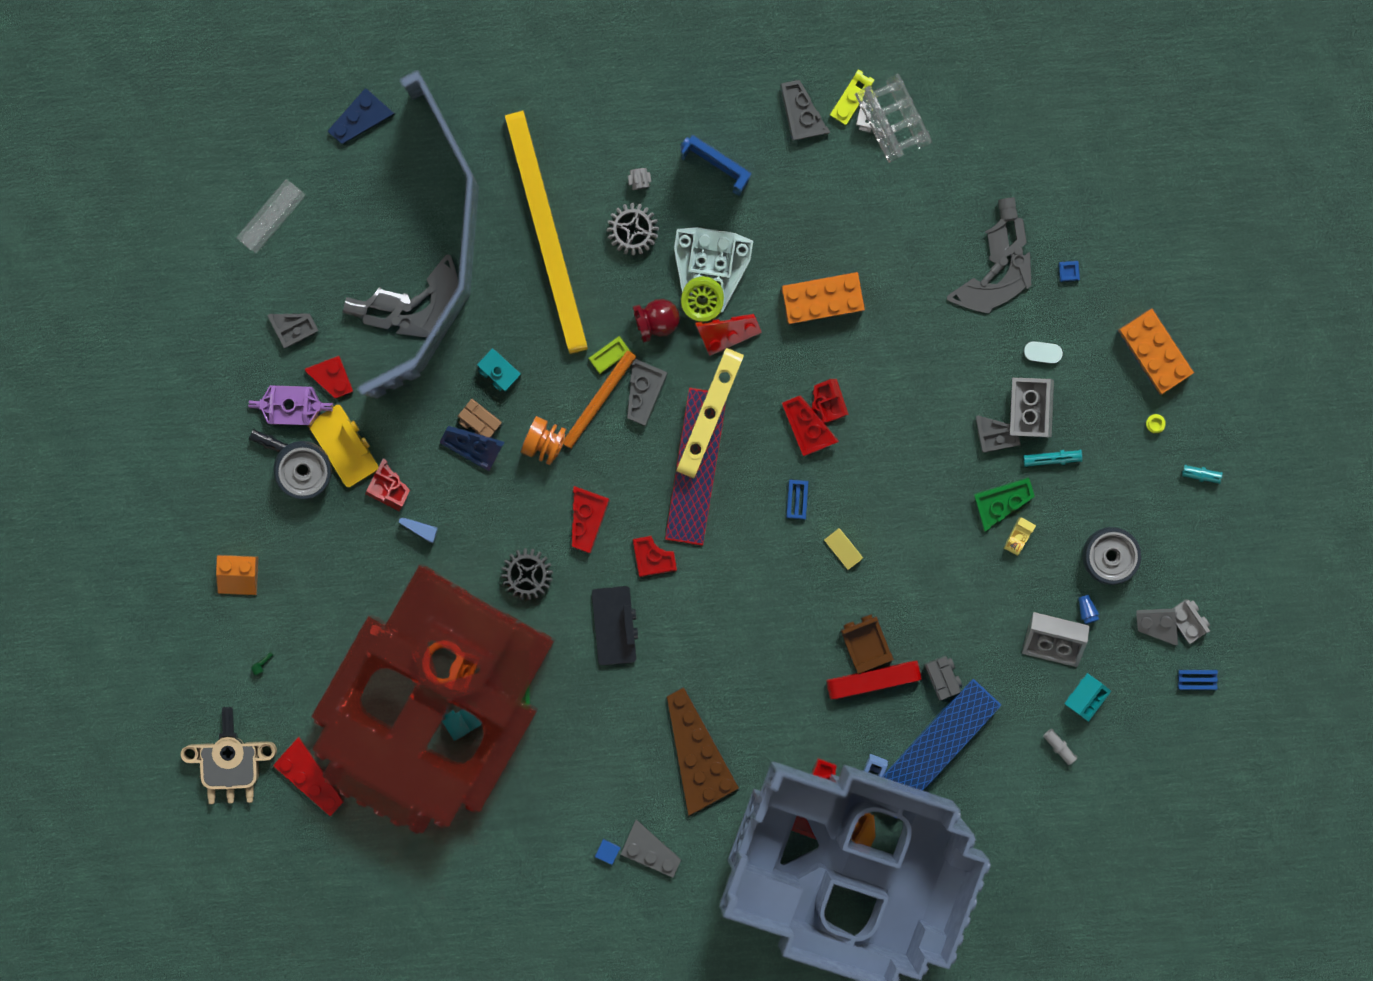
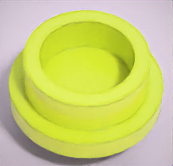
(1155, 423)

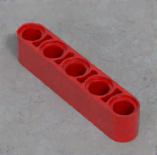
(873, 679)

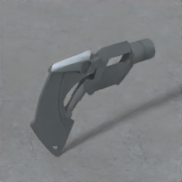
(442, 287)
(984, 296)

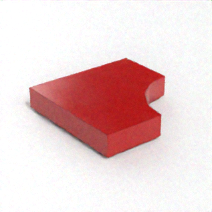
(652, 558)

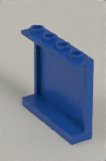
(718, 160)

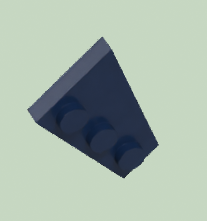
(359, 116)
(472, 446)

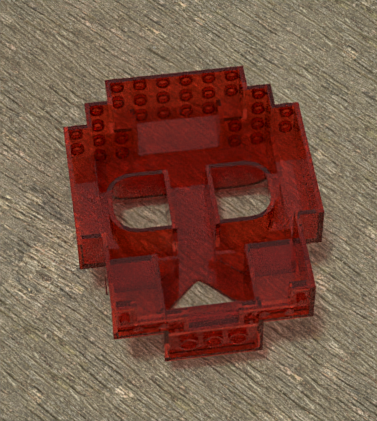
(394, 765)

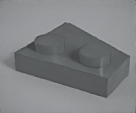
(1159, 624)

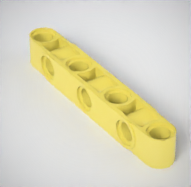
(715, 399)

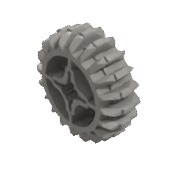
(637, 213)

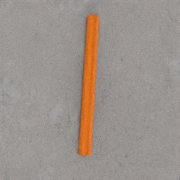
(599, 399)

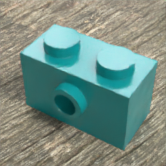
(499, 370)
(1087, 697)

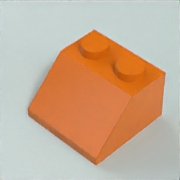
(237, 574)

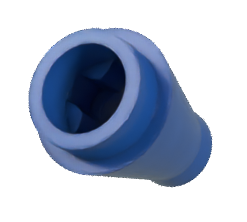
(1087, 609)

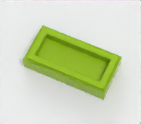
(609, 355)

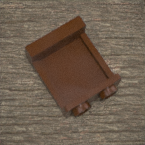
(866, 643)

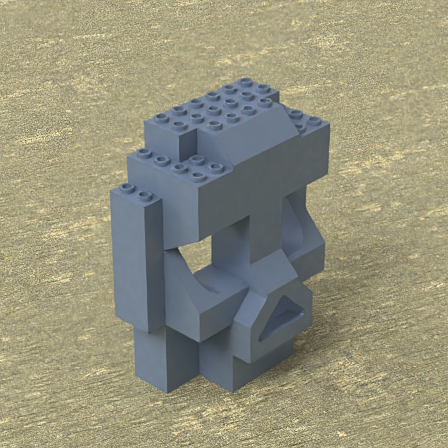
(919, 889)

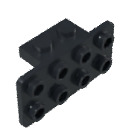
(614, 625)

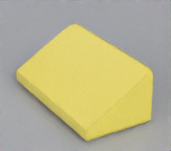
(843, 548)

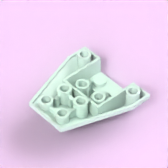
(712, 255)

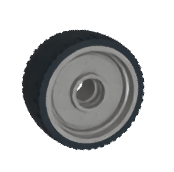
(302, 485)
(1126, 560)

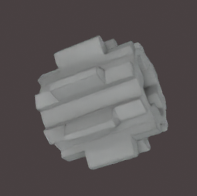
(639, 178)

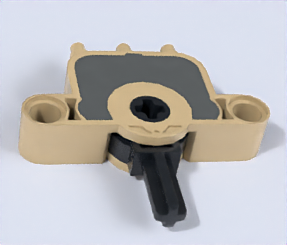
(231, 772)

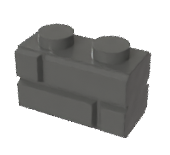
(943, 678)

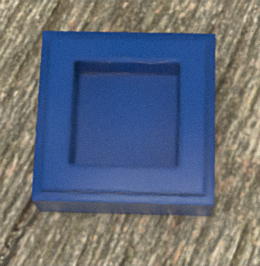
(1069, 271)
(607, 851)

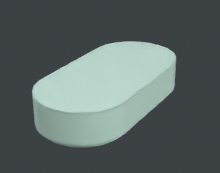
(1043, 352)

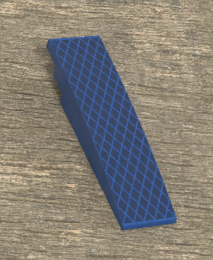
(943, 737)

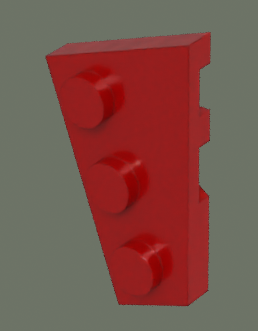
(724, 334)
(807, 426)
(587, 518)

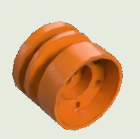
(543, 440)

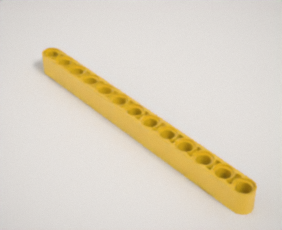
(546, 232)

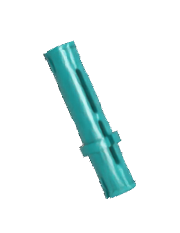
(1066, 457)

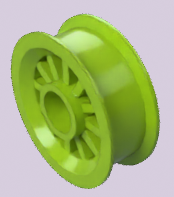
(707, 314)

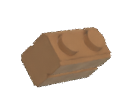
(479, 419)

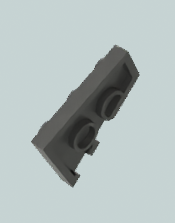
(800, 112)
(644, 391)
(649, 850)

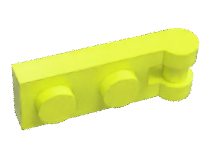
(848, 102)

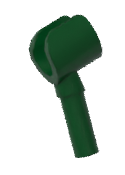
(257, 668)

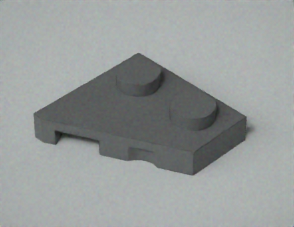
(292, 327)
(994, 434)

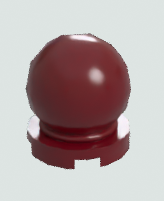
(657, 318)

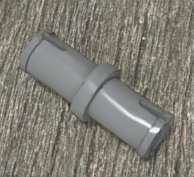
(1060, 746)

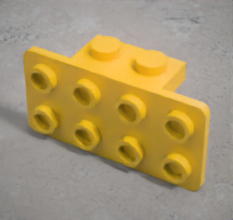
(344, 445)

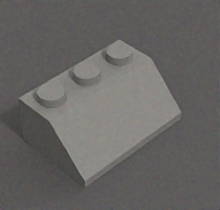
(1031, 407)
(1055, 639)

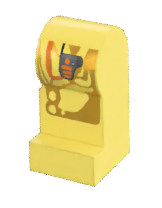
(1019, 536)

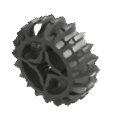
(540, 563)

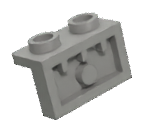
(1189, 621)

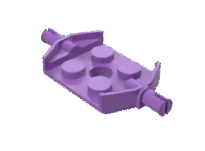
(305, 405)

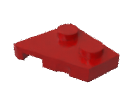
(331, 376)

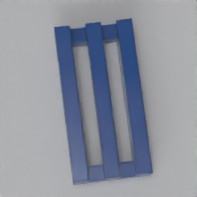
(797, 482)
(1213, 679)

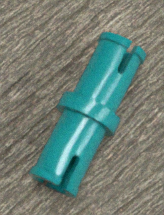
(1202, 474)

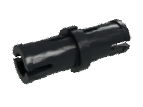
(267, 441)

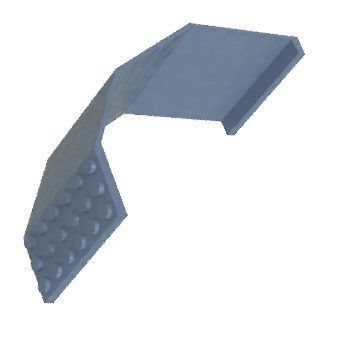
(411, 370)

